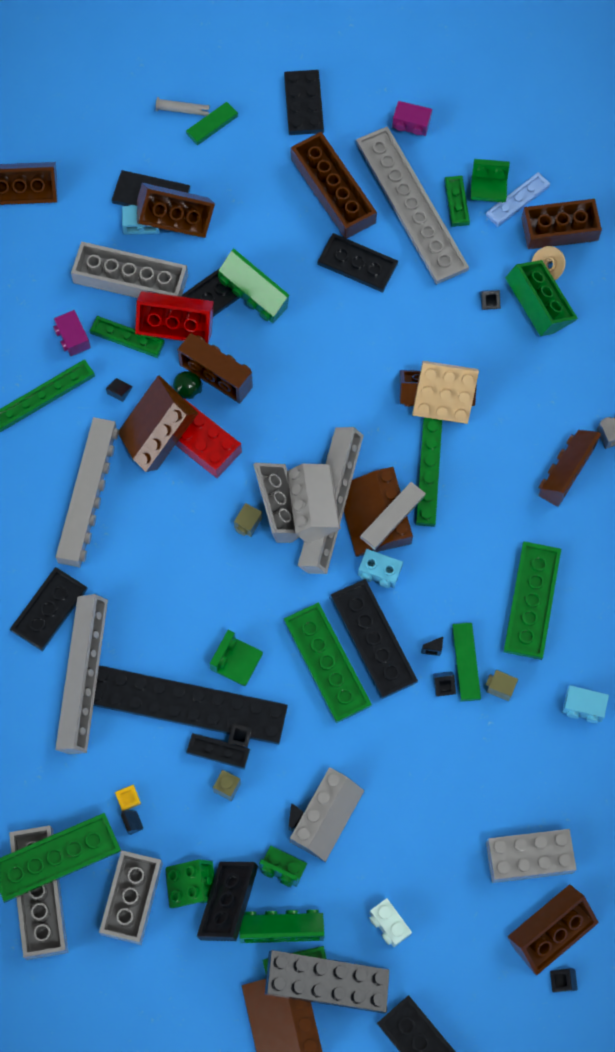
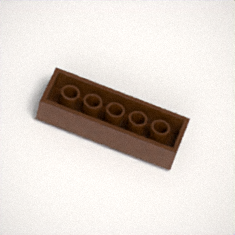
(333, 185)

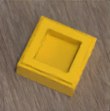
(128, 798)

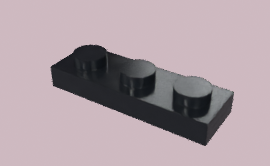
(218, 751)

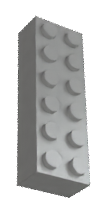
(127, 272)
(41, 909)

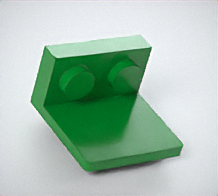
(489, 180)
(235, 659)
(282, 866)
(189, 882)

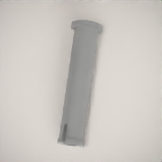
(182, 107)

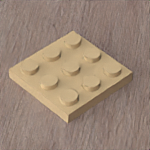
(445, 392)

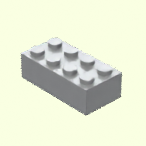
(531, 856)
(131, 897)

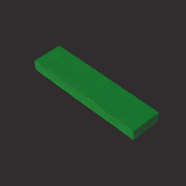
(126, 337)
(466, 662)

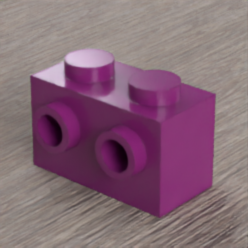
(412, 118)
(72, 333)

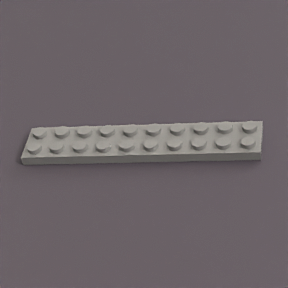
(412, 205)

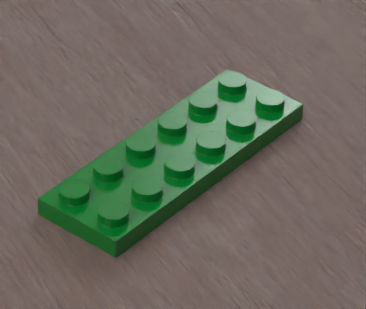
(532, 600)
(327, 662)
(56, 857)

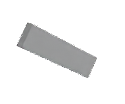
(393, 515)

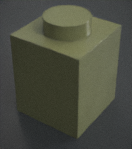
(247, 520)
(501, 685)
(227, 785)

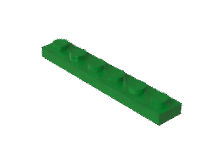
(45, 394)
(429, 471)

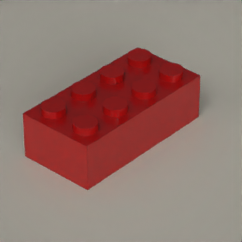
(173, 316)
(209, 444)

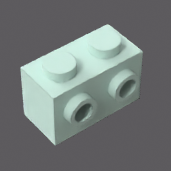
(390, 923)

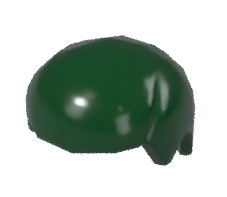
(187, 384)

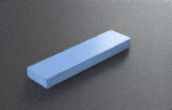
(518, 199)

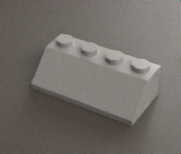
(277, 500)
(313, 501)
(326, 814)

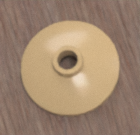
(551, 255)

